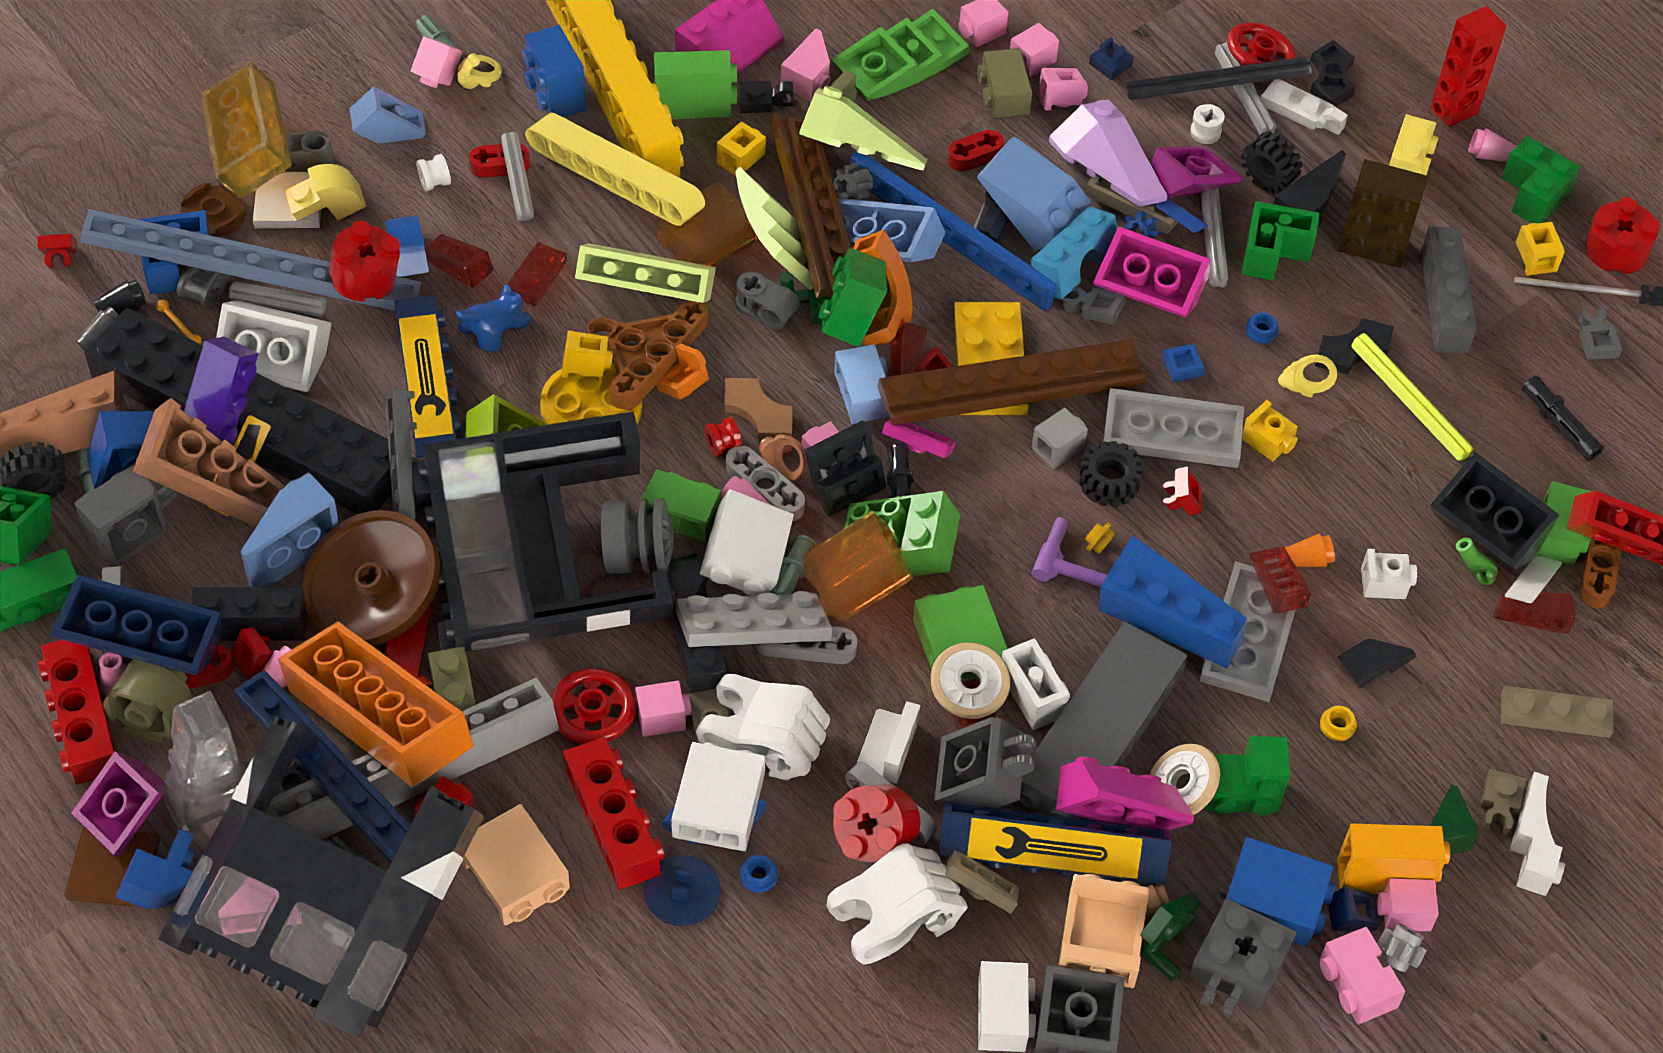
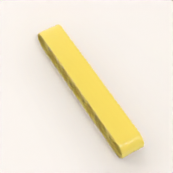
(615, 169)

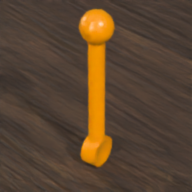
(163, 306)

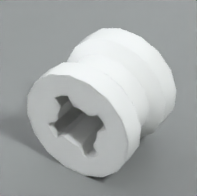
(1207, 124)
(433, 172)

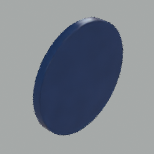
(683, 892)

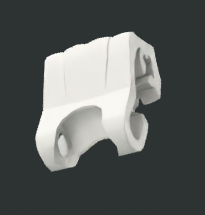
(771, 720)
(896, 898)

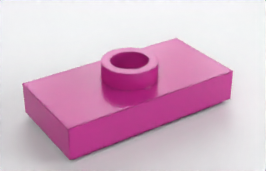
(920, 439)

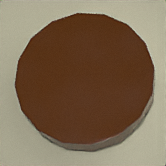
(223, 208)

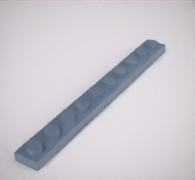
(224, 256)

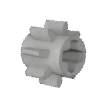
(1401, 947)

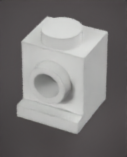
(1387, 575)

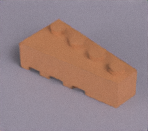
(62, 418)
(201, 466)

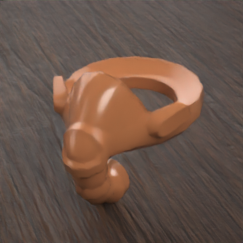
(772, 452)

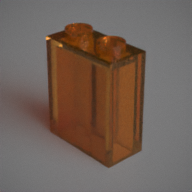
(710, 234)
(856, 567)

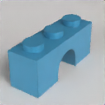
(1085, 238)

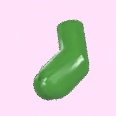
(1477, 562)

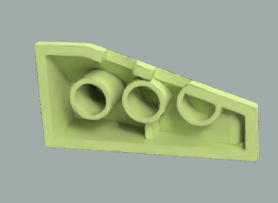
(839, 120)

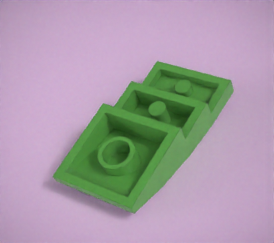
(901, 55)

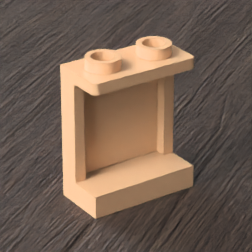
(516, 865)
(1104, 927)

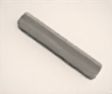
(517, 176)
(278, 299)

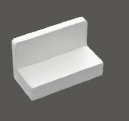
(890, 741)

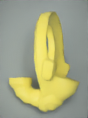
(471, 78)
(1294, 380)

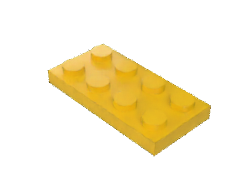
(987, 334)

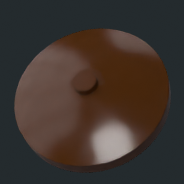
(372, 576)

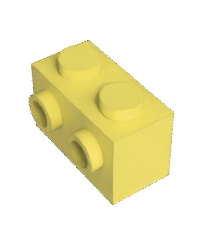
(1414, 144)

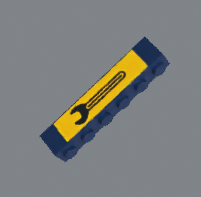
(427, 371)
(1056, 843)

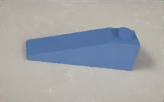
(912, 229)

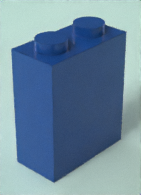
(1283, 887)

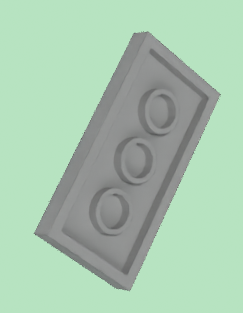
(1175, 427)
(752, 619)
(1264, 640)

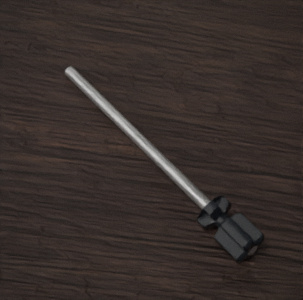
(1644, 294)

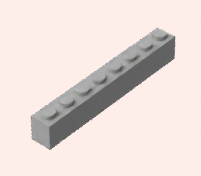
(495, 729)

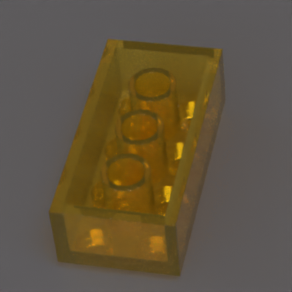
(245, 130)

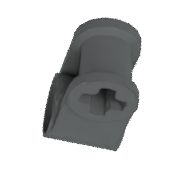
(309, 150)
(203, 286)
(768, 303)

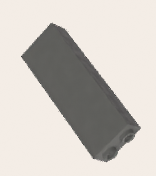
(1105, 712)

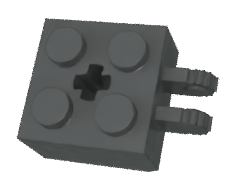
(123, 515)
(984, 764)
(1241, 957)
(1083, 994)

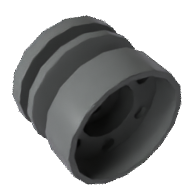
(636, 536)

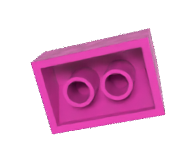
(731, 25)
(1153, 272)
(1119, 797)

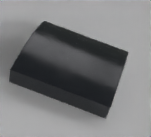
(845, 468)

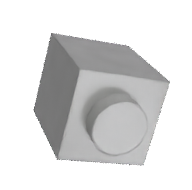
(1059, 438)

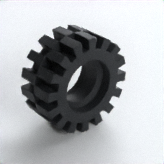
(1271, 162)
(1114, 458)
(34, 469)

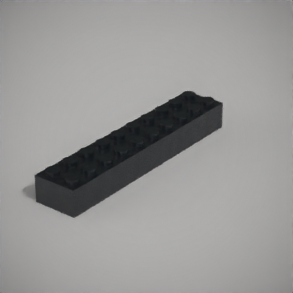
(303, 435)

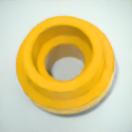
(1099, 537)
(1342, 716)

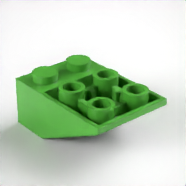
(921, 525)

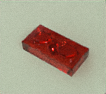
(537, 272)

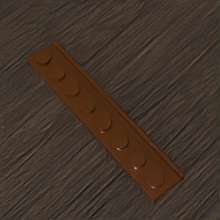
(812, 201)
(1010, 382)

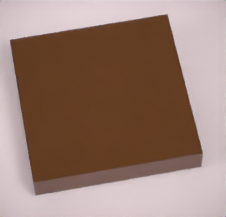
(99, 873)

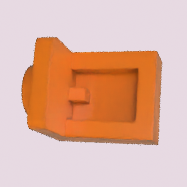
(686, 375)

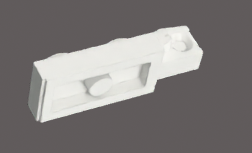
(1303, 107)

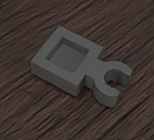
(1098, 305)
(1598, 339)

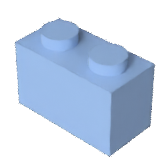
(858, 377)

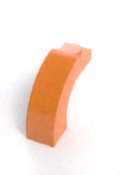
(897, 303)

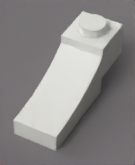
(1535, 841)

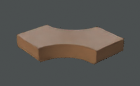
(748, 400)

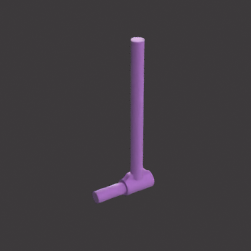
(1051, 561)

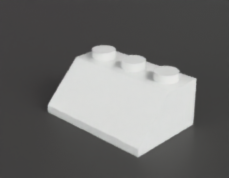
(287, 343)

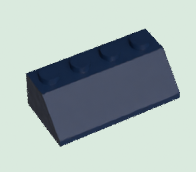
(138, 625)

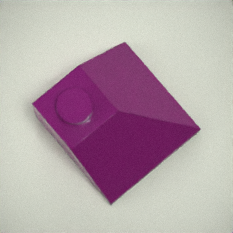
(1191, 170)
(119, 801)

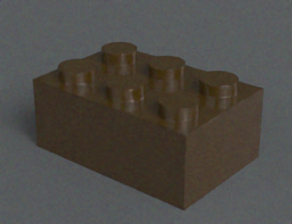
(1382, 213)

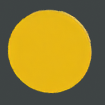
(580, 398)

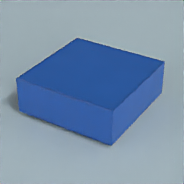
(1183, 363)

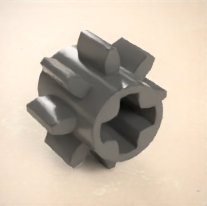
(853, 182)

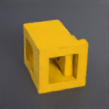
(740, 148)
(1540, 248)
(586, 355)
(1269, 432)

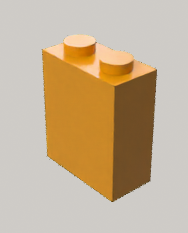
(1390, 851)

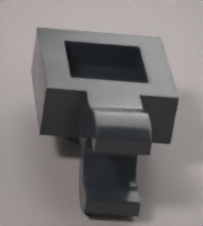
(760, 96)

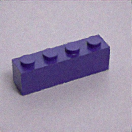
(221, 386)

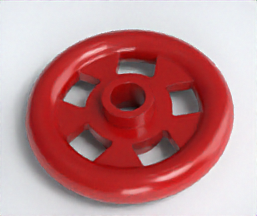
(1261, 48)
(592, 680)

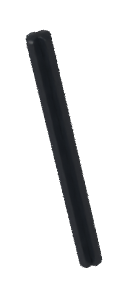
(1218, 78)

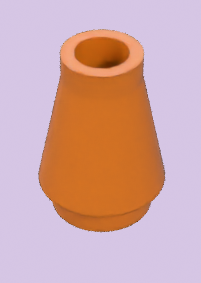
(1312, 551)

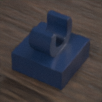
(1111, 59)

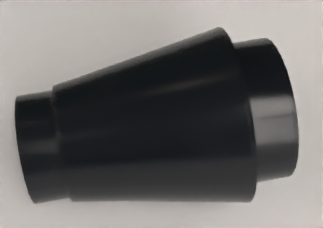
(121, 297)

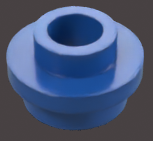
(1262, 328)
(762, 865)

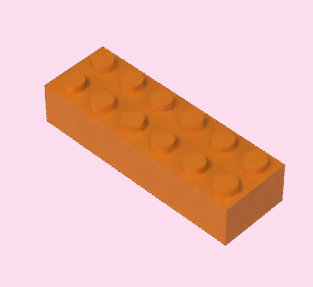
(376, 703)

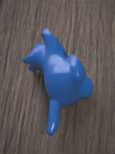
(493, 318)

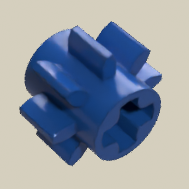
(1147, 225)

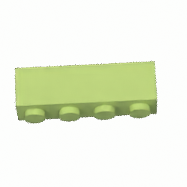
(645, 272)

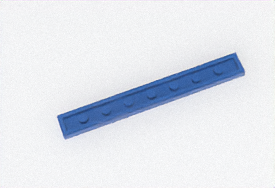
(963, 237)

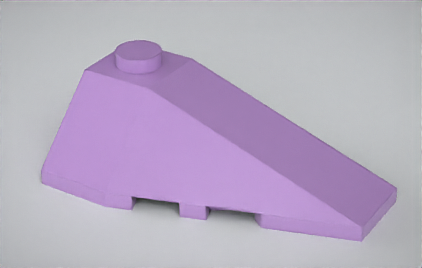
(1106, 145)

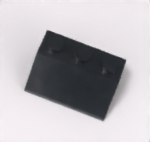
(1495, 514)

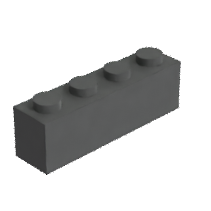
(1448, 290)

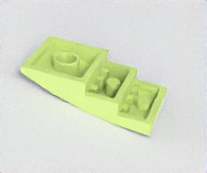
(773, 227)

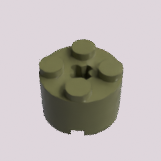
(146, 700)

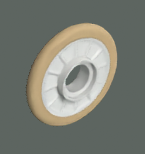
(964, 701)
(1203, 772)

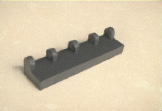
(400, 451)

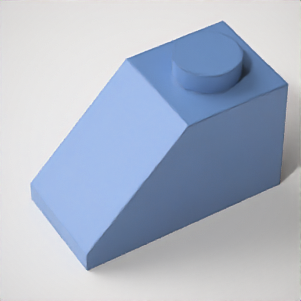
(386, 118)

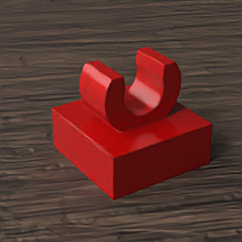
(57, 245)
(1186, 492)
(251, 652)

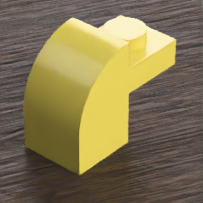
(327, 187)

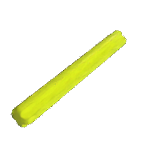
(1412, 397)

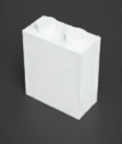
(746, 544)
(718, 796)

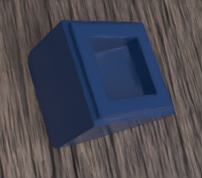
(1353, 910)

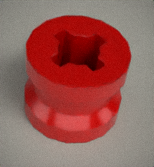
(722, 436)

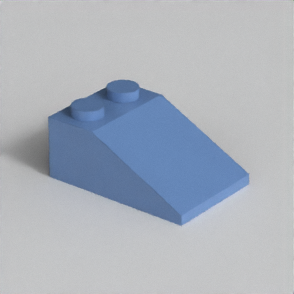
(1032, 192)
(288, 531)

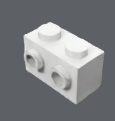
(1035, 684)
(1004, 1006)

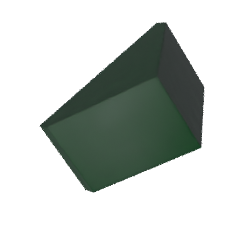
(1456, 821)

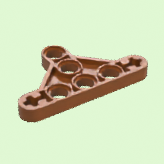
(652, 337)

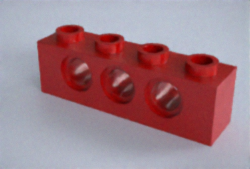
(1468, 66)
(1618, 525)
(67, 661)
(626, 862)

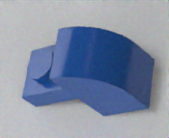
(412, 248)
(156, 881)

